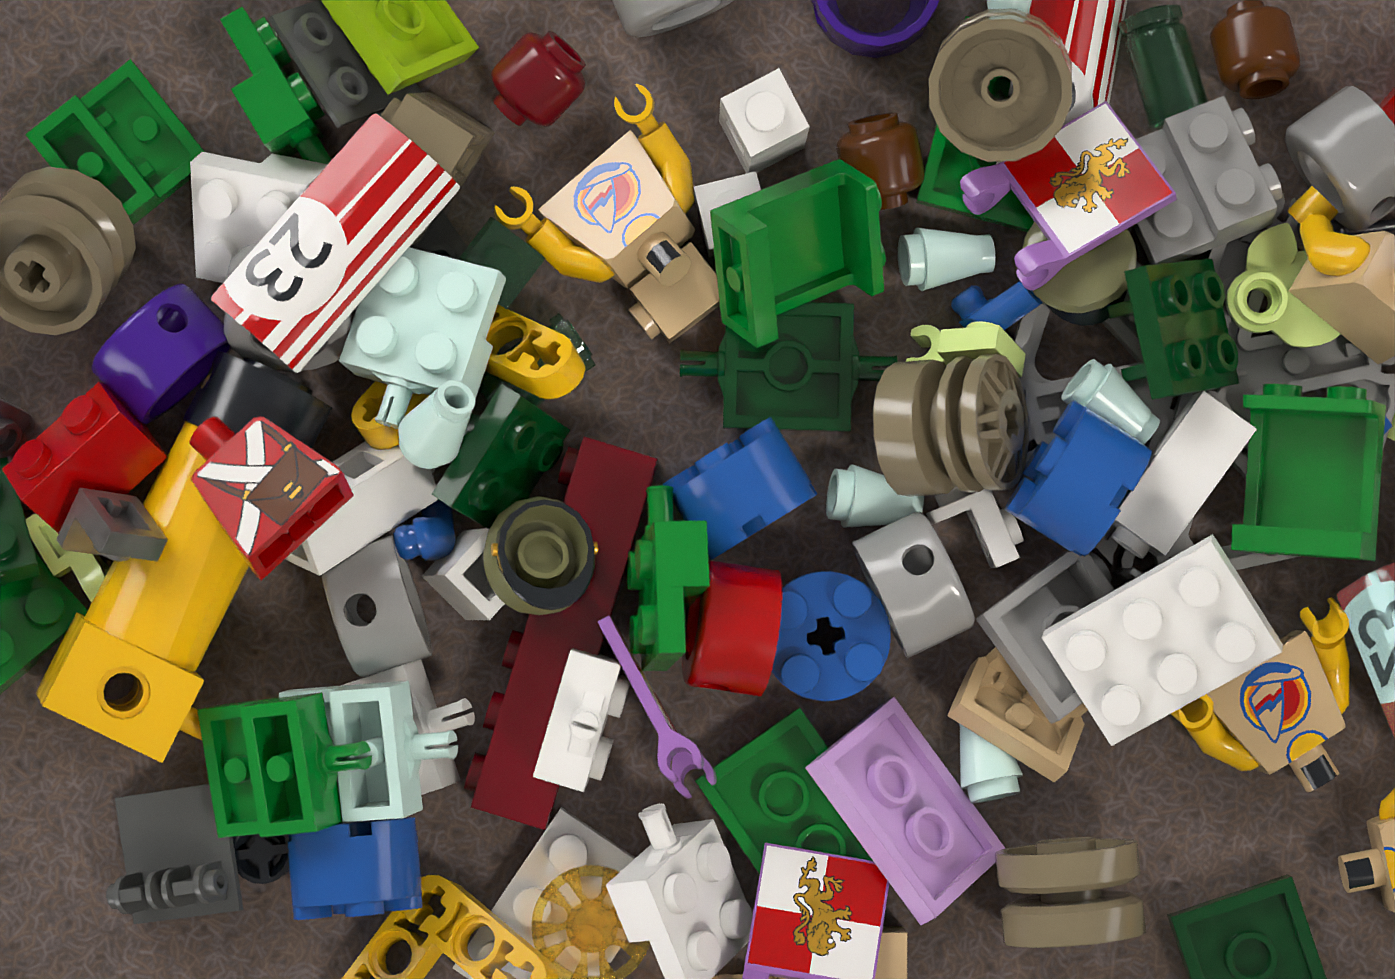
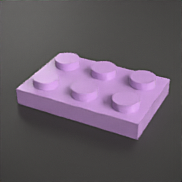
(906, 810)

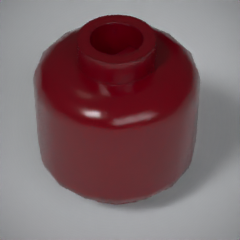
(538, 79)

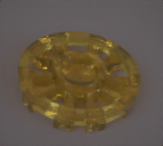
(589, 926)

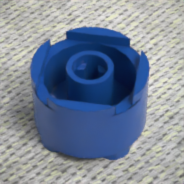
(1079, 479)
(742, 487)
(855, 657)
(355, 869)

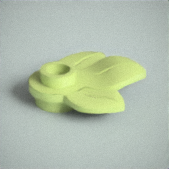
(1272, 269)

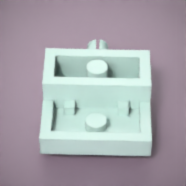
(423, 328)
(384, 720)

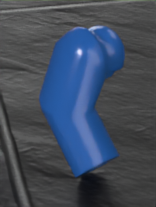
(428, 535)

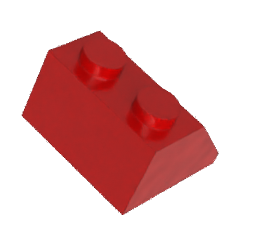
(88, 447)

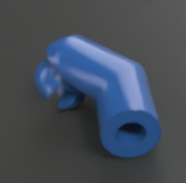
(1002, 310)

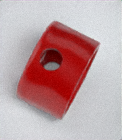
(733, 629)

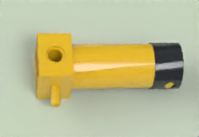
(165, 612)

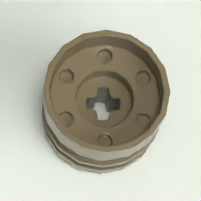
(951, 425)

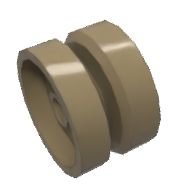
(995, 124)
(60, 249)
(1070, 902)

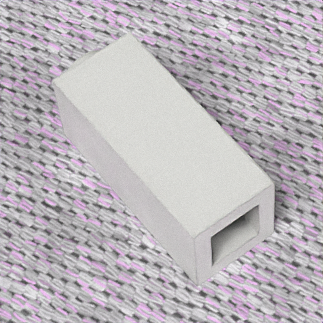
(763, 122)
(1180, 475)
(385, 495)

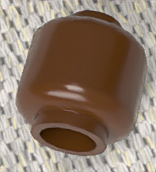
(1255, 49)
(886, 153)

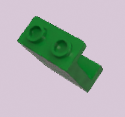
(796, 246)
(1312, 474)

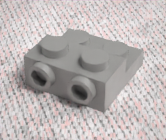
(1214, 179)
(1036, 604)

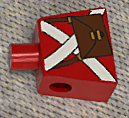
(265, 488)

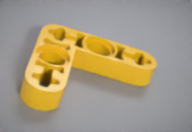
(519, 367)
(449, 936)

